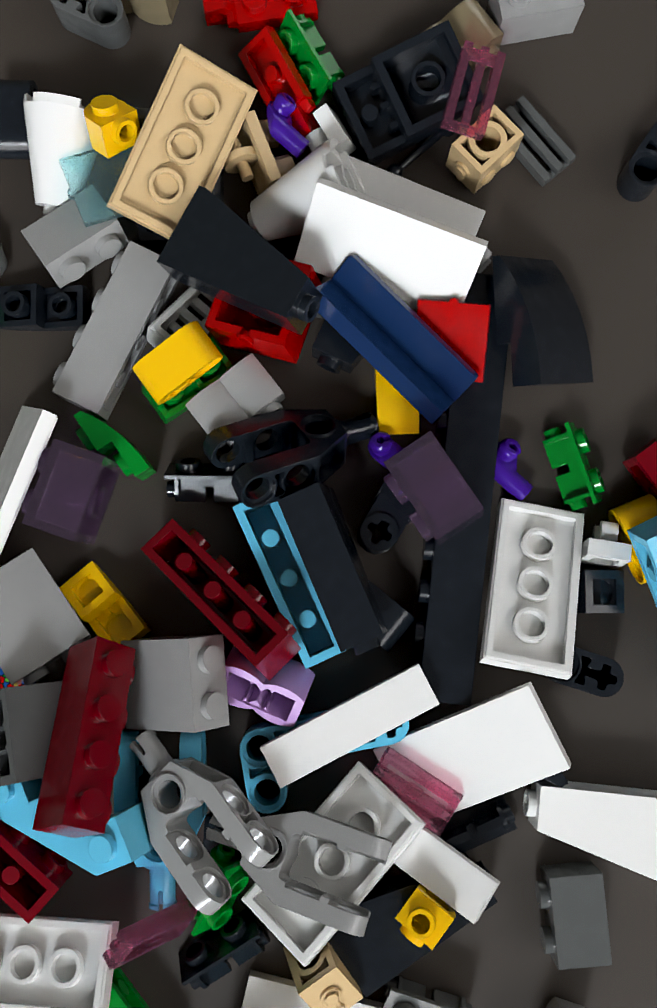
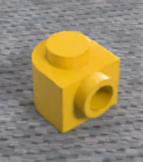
(111, 125)
(425, 918)

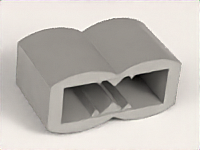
(237, 395)

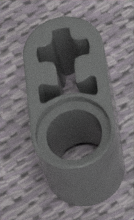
(87, 20)

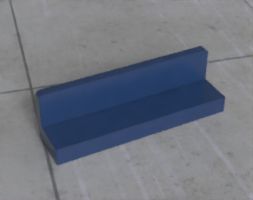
(394, 339)

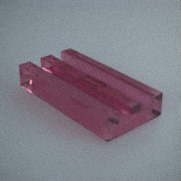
(482, 58)
(424, 778)
(149, 933)

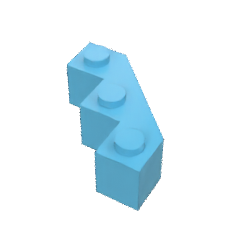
(122, 843)

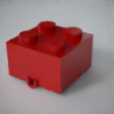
(256, 335)

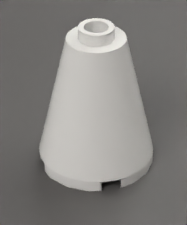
(54, 131)
(285, 204)

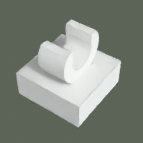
(330, 128)
(604, 549)

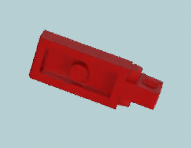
(255, 14)
(276, 73)

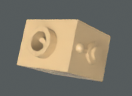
(478, 161)
(324, 981)

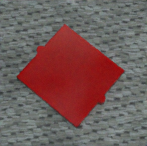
(461, 326)

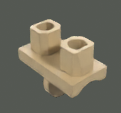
(253, 156)

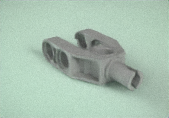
(173, 836)
(296, 896)

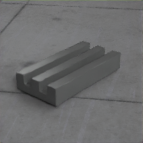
(547, 135)

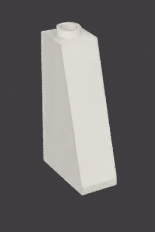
(598, 819)

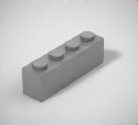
(115, 332)

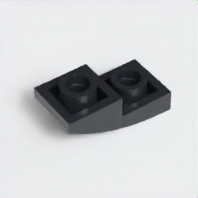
(44, 309)

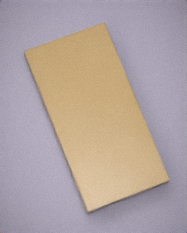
(181, 142)

